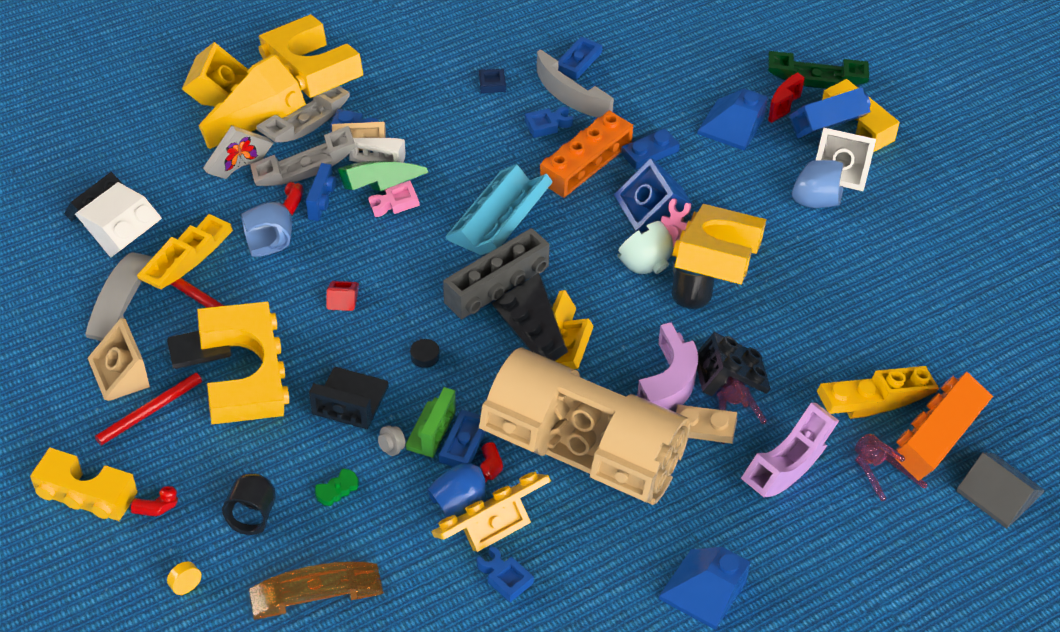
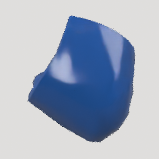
(458, 489)

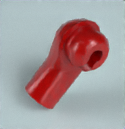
(294, 195)
(493, 463)
(158, 506)

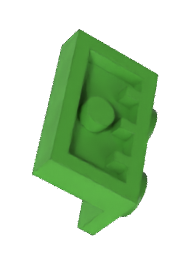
(432, 424)

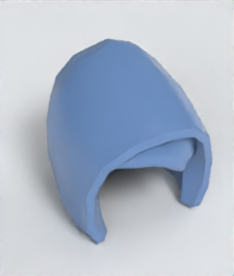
(819, 184)
(267, 228)

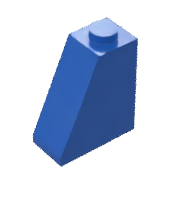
(830, 112)

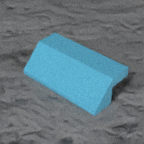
(498, 210)

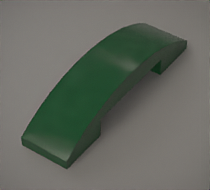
(818, 75)

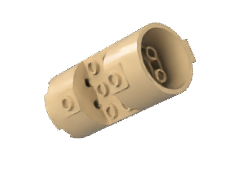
(585, 425)

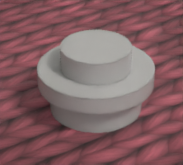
(391, 440)

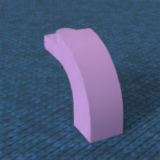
(678, 381)
(780, 468)

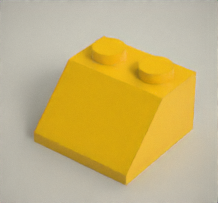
(213, 76)

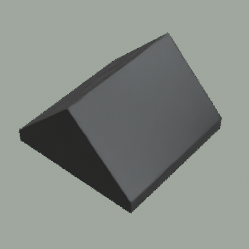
(999, 489)

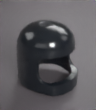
(691, 290)
(254, 493)

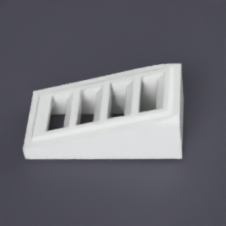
(383, 150)

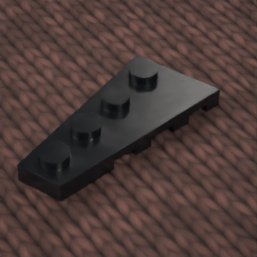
(532, 319)

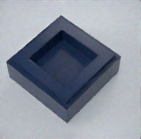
(492, 80)

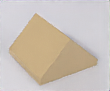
(118, 363)

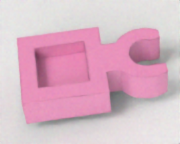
(398, 198)
(675, 222)

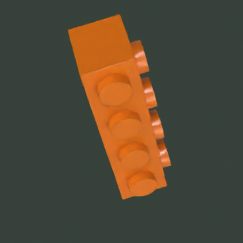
(586, 153)
(942, 425)

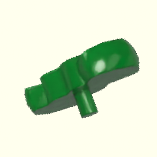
(337, 487)

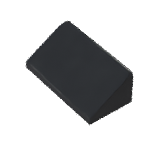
(187, 351)

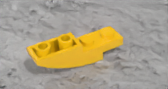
(880, 394)

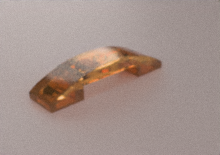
(314, 584)

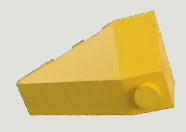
(260, 95)

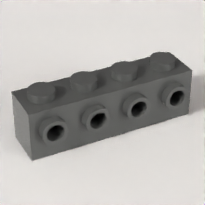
(496, 273)

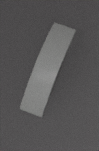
(590, 102)
(305, 118)
(305, 164)
(116, 295)

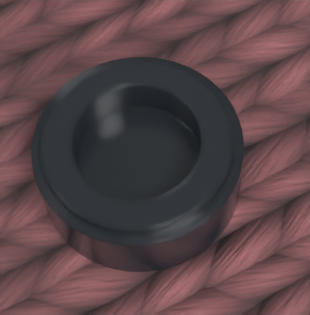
(424, 353)

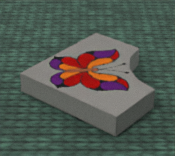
(236, 150)

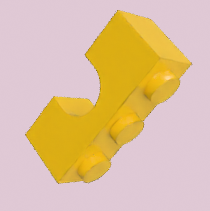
(876, 124)
(105, 495)

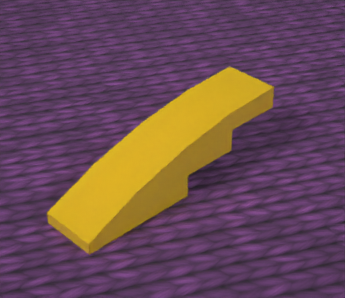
(185, 253)

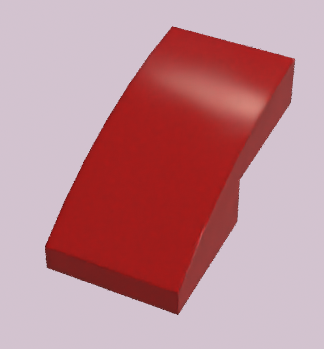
(784, 96)

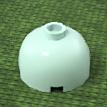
(648, 250)

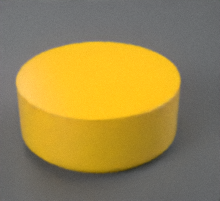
(184, 578)

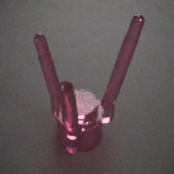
(735, 393)
(874, 452)

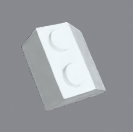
(852, 151)
(118, 217)

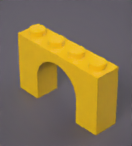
(316, 72)
(719, 243)
(260, 393)

